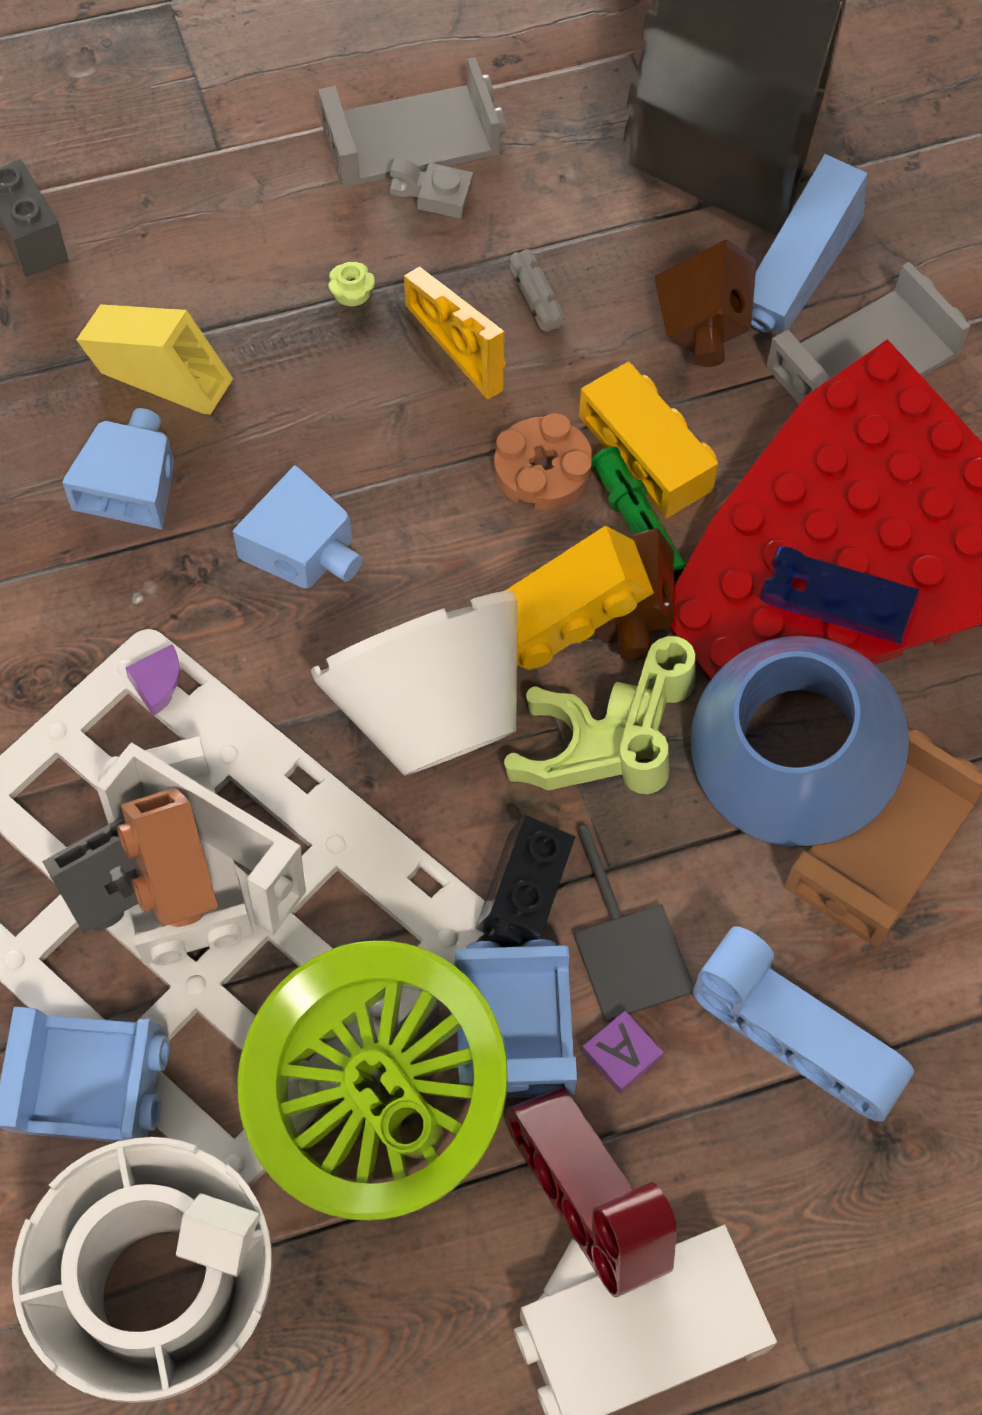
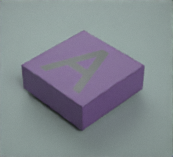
(622, 1052)

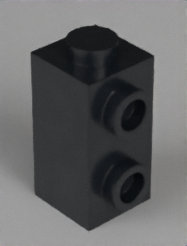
(525, 883)

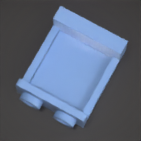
(533, 1009)
(81, 1076)

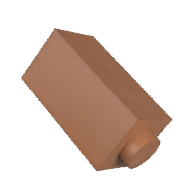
(169, 858)

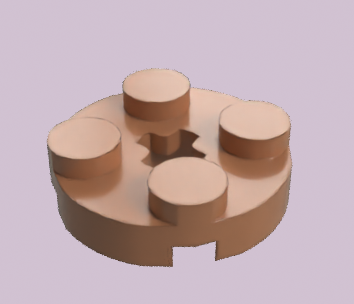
(543, 437)

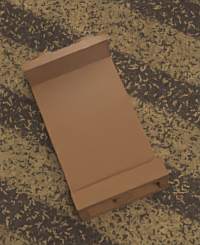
(880, 868)

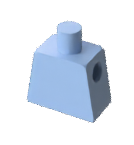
(123, 472)
(298, 533)

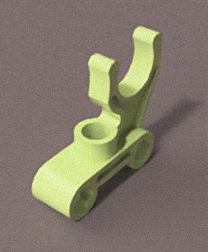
(625, 734)

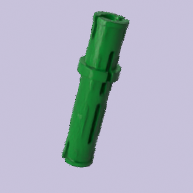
(629, 498)

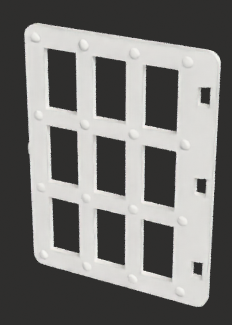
(257, 758)

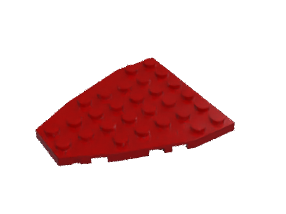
(858, 478)

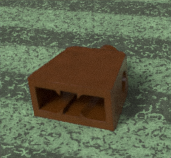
(708, 300)
(652, 612)

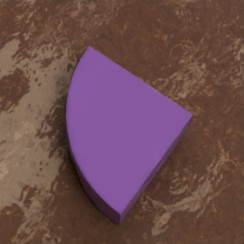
(156, 678)

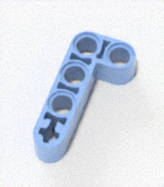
(799, 1028)

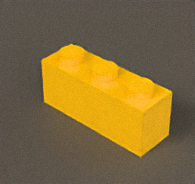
(652, 438)
(577, 595)

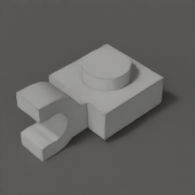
(438, 190)

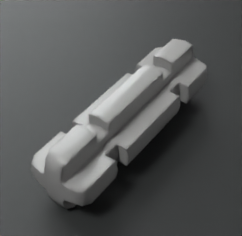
(536, 290)

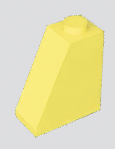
(156, 353)

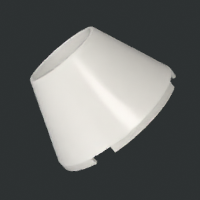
(432, 683)
(83, 1228)

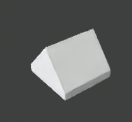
(216, 1234)

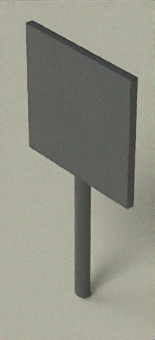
(631, 957)

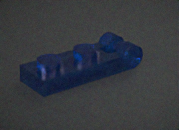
(840, 595)

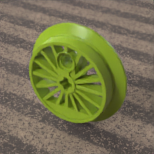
(319, 1004)

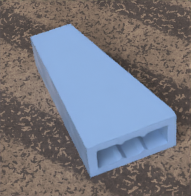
(808, 243)

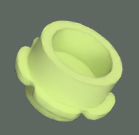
(355, 291)

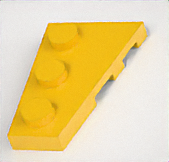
(459, 329)

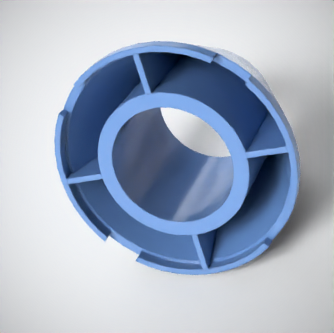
(813, 801)

